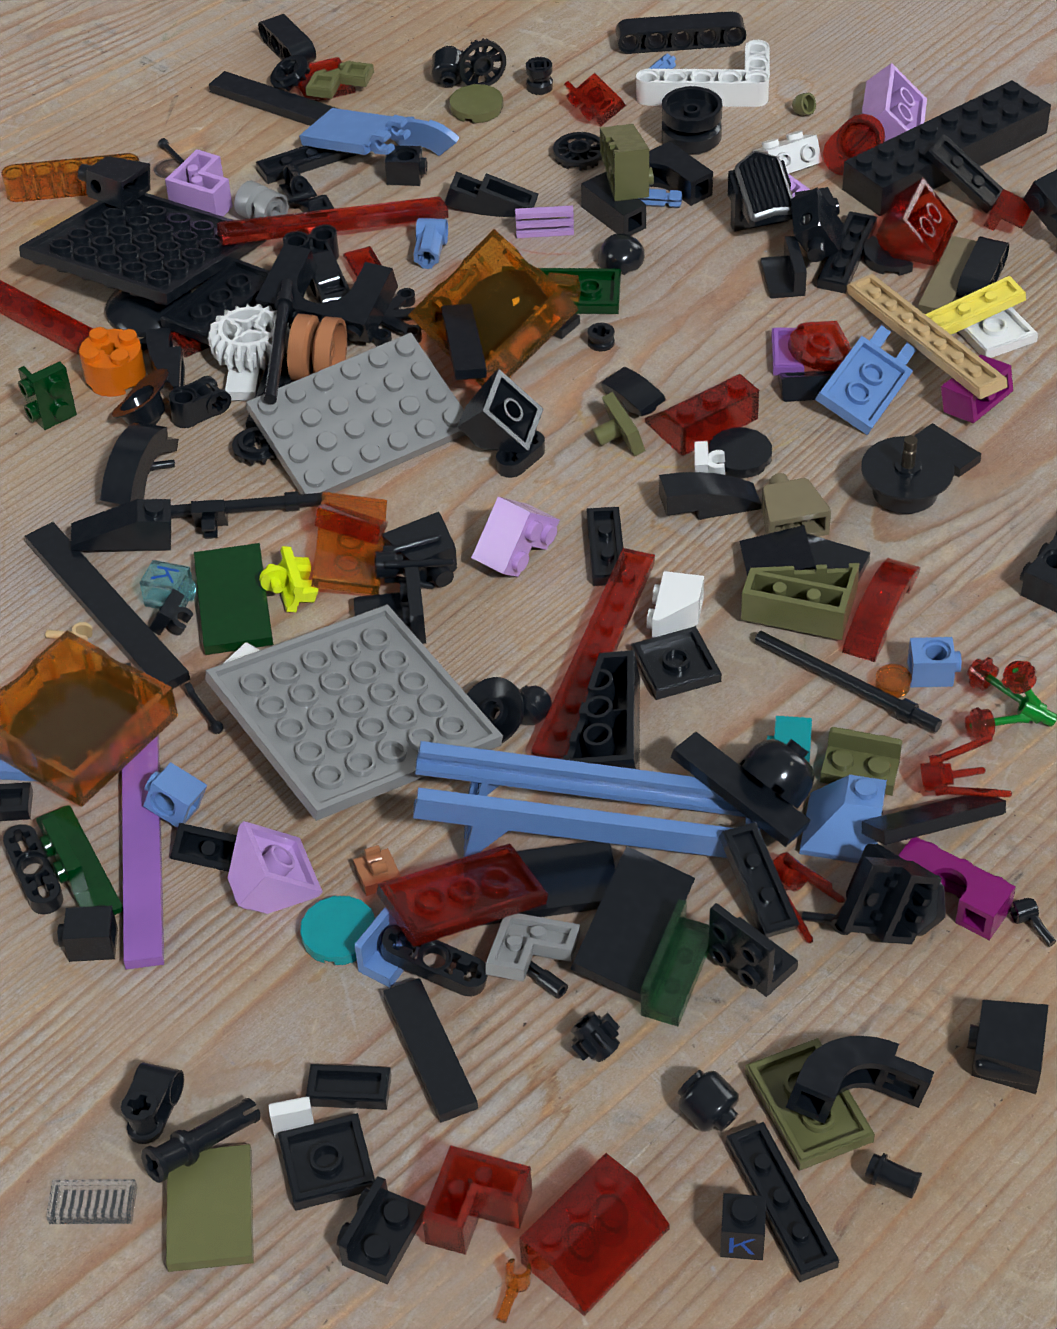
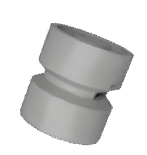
(258, 201)

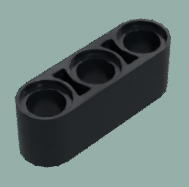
(286, 38)
(983, 265)

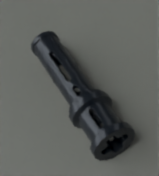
(186, 1146)

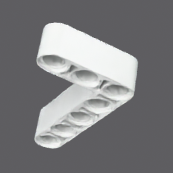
(734, 86)

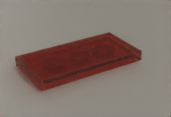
(461, 894)

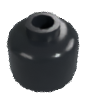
(445, 65)
(708, 1101)

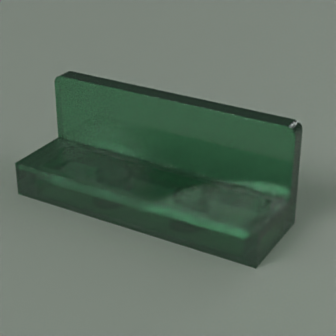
(675, 968)

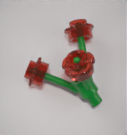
(1018, 679)

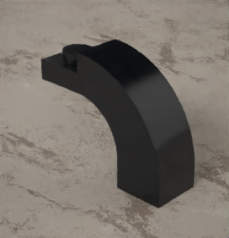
(132, 459)
(856, 1064)

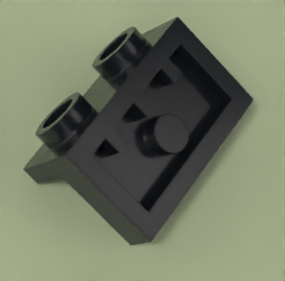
(379, 1232)

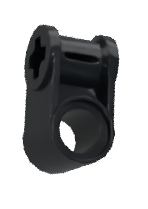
(195, 402)
(151, 1101)

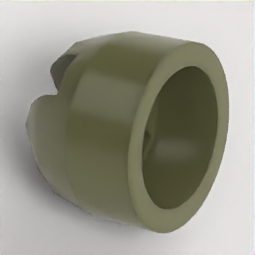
(804, 104)

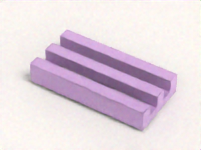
(544, 225)

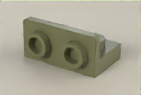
(861, 755)

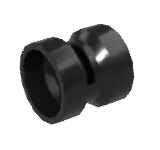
(539, 74)

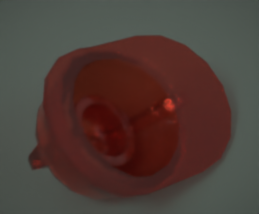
(851, 139)

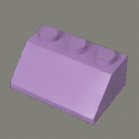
(894, 102)

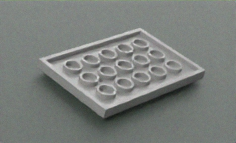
(359, 417)

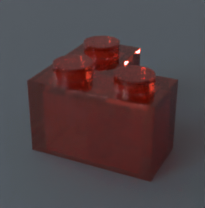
(471, 1189)

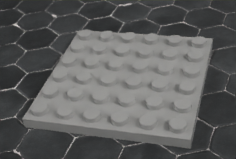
(349, 709)

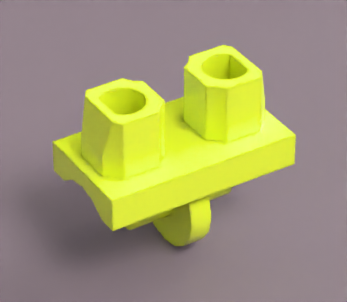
(290, 579)

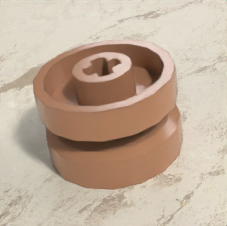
(315, 344)

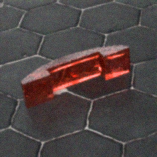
(878, 608)

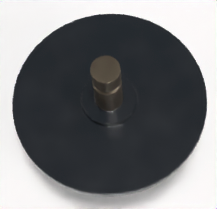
(907, 473)

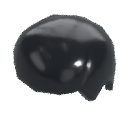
(622, 253)

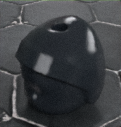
(536, 704)

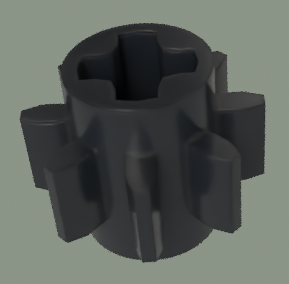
(595, 1036)

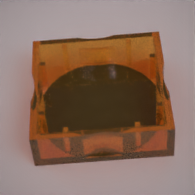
(511, 302)
(80, 717)

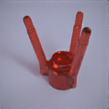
(938, 775)
(794, 877)

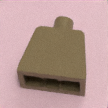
(794, 504)

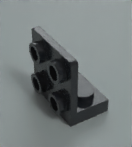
(405, 604)
(748, 952)

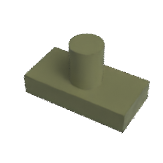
(619, 425)

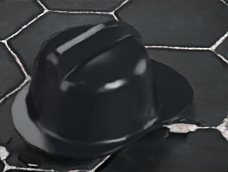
(144, 400)

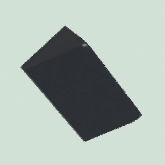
(802, 385)
(203, 847)

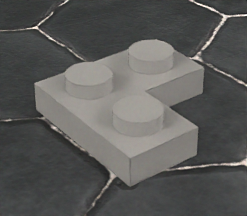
(527, 935)

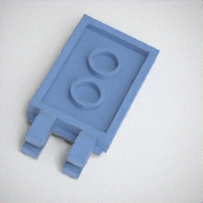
(355, 132)
(866, 381)

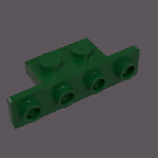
(76, 860)

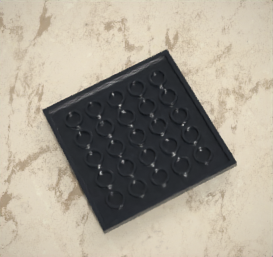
(144, 249)

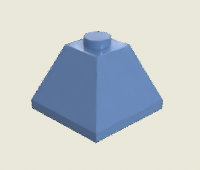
(838, 815)

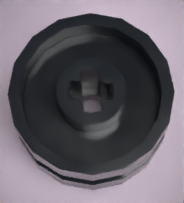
(692, 119)

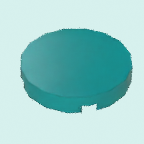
(334, 928)

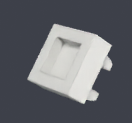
(707, 461)

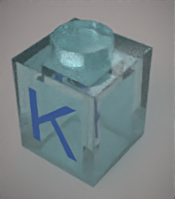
(160, 581)

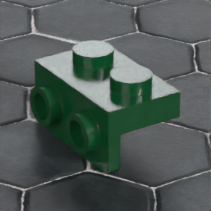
(47, 395)

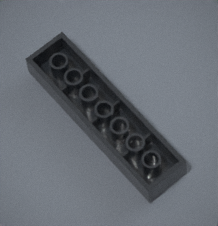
(979, 127)

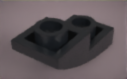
(634, 391)

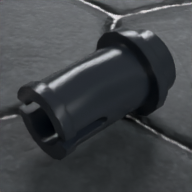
(892, 1175)

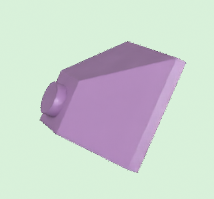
(270, 870)

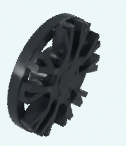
(481, 62)
(578, 152)

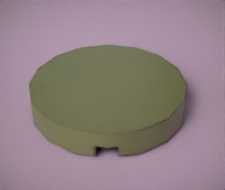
(476, 103)

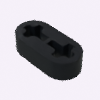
(514, 464)

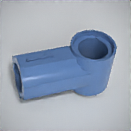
(430, 237)

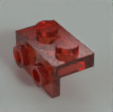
(595, 99)

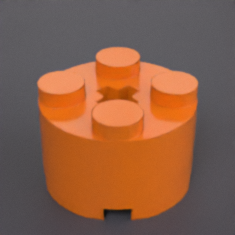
(112, 361)

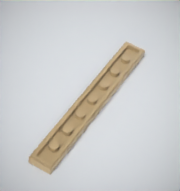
(927, 337)

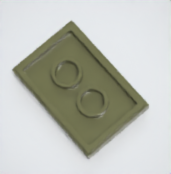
(804, 1137)
(211, 1211)

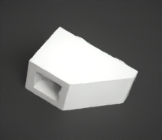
(677, 603)

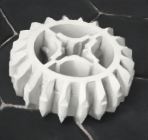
(244, 337)

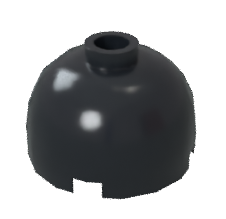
(781, 769)

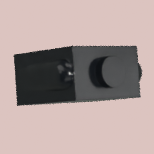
(1009, 1043)

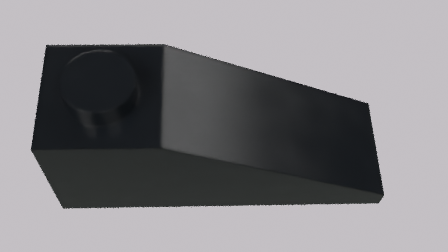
(131, 526)

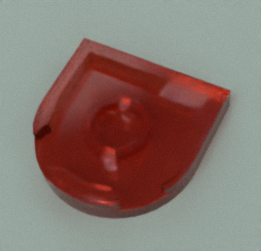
(819, 345)

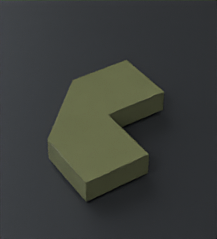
(325, 83)

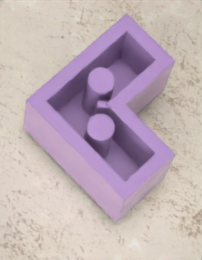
(200, 184)
(511, 534)

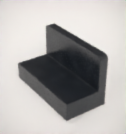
(785, 274)

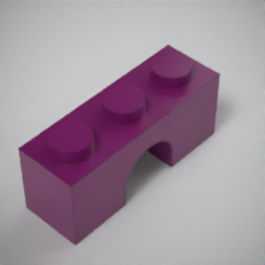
(982, 896)

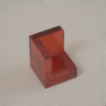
(1010, 209)

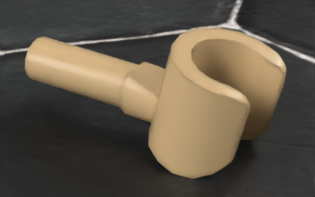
(80, 629)

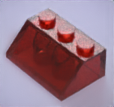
(917, 225)
(706, 413)
(593, 1234)

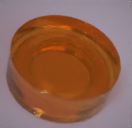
(893, 680)

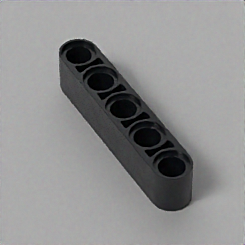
(692, 37)

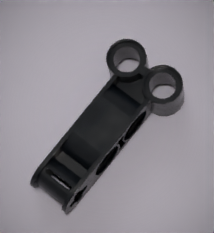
(328, 280)

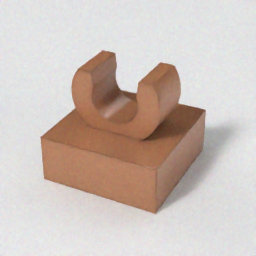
(375, 868)

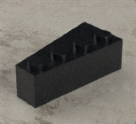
(611, 714)

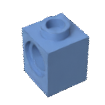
(933, 662)
(174, 794)

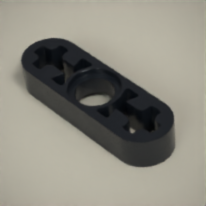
(31, 882)
(455, 982)

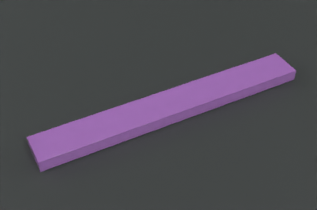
(141, 865)

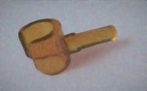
(515, 1284)

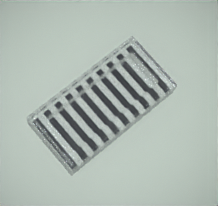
(92, 1201)

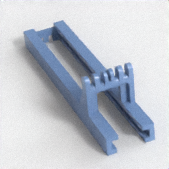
(491, 817)

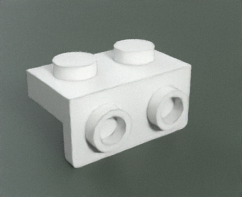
(797, 150)

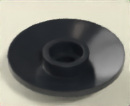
(499, 695)

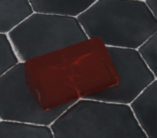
(350, 523)

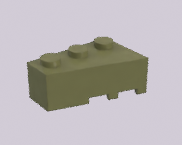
(626, 161)
(801, 599)

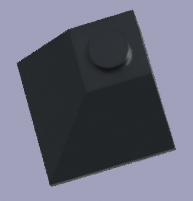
(501, 416)

